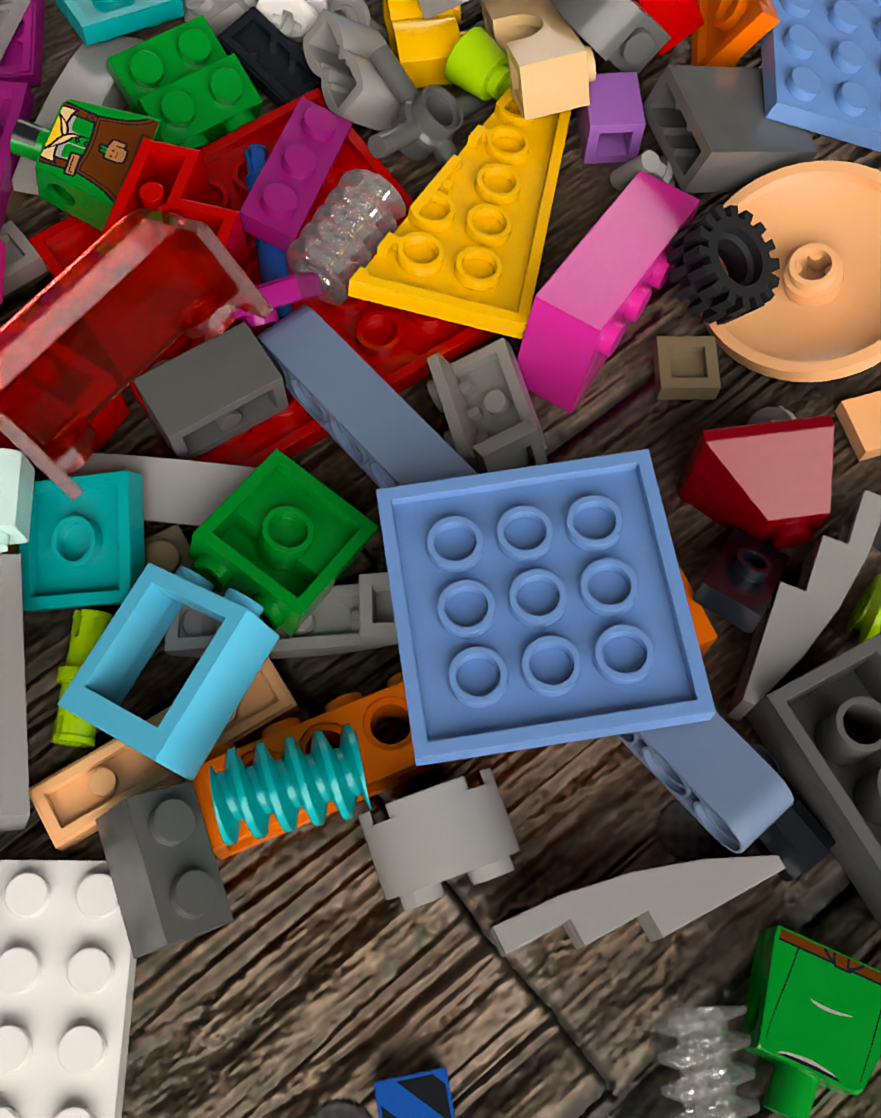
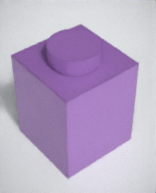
(613, 121)

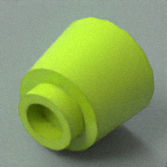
(478, 65)

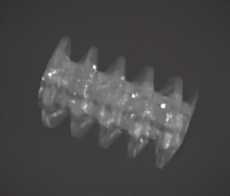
(346, 231)
(706, 1062)

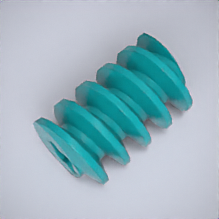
(288, 785)

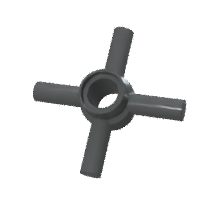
(424, 119)

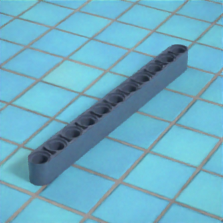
(698, 762)

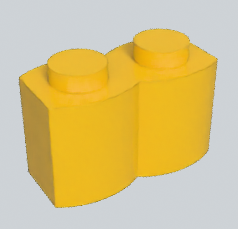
(420, 43)

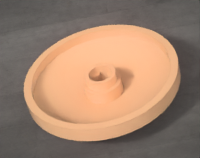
(829, 286)

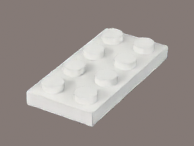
(63, 991)

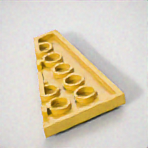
(476, 228)

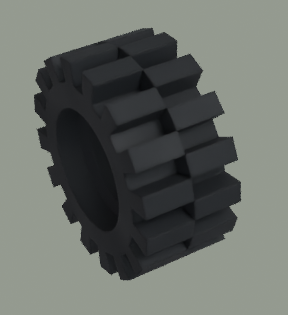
(746, 258)

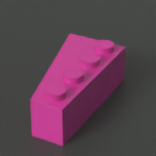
(601, 290)

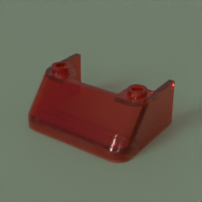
(106, 325)

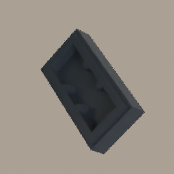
(269, 58)
(742, 580)

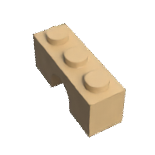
(544, 56)

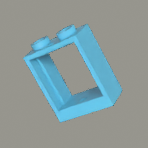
(210, 691)

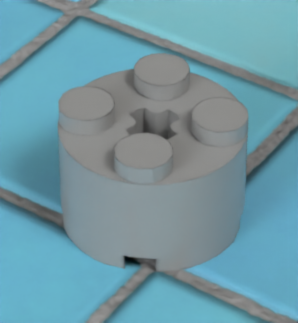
(440, 837)

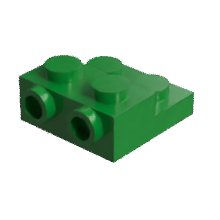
(186, 85)
(280, 541)

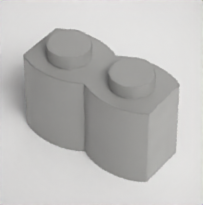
(350, 83)

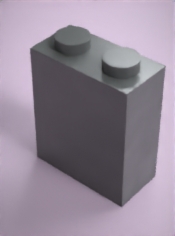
(717, 129)

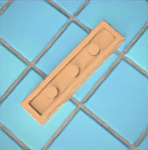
(101, 779)

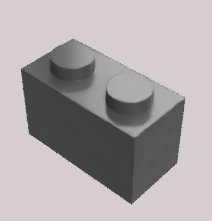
(212, 392)
(163, 868)

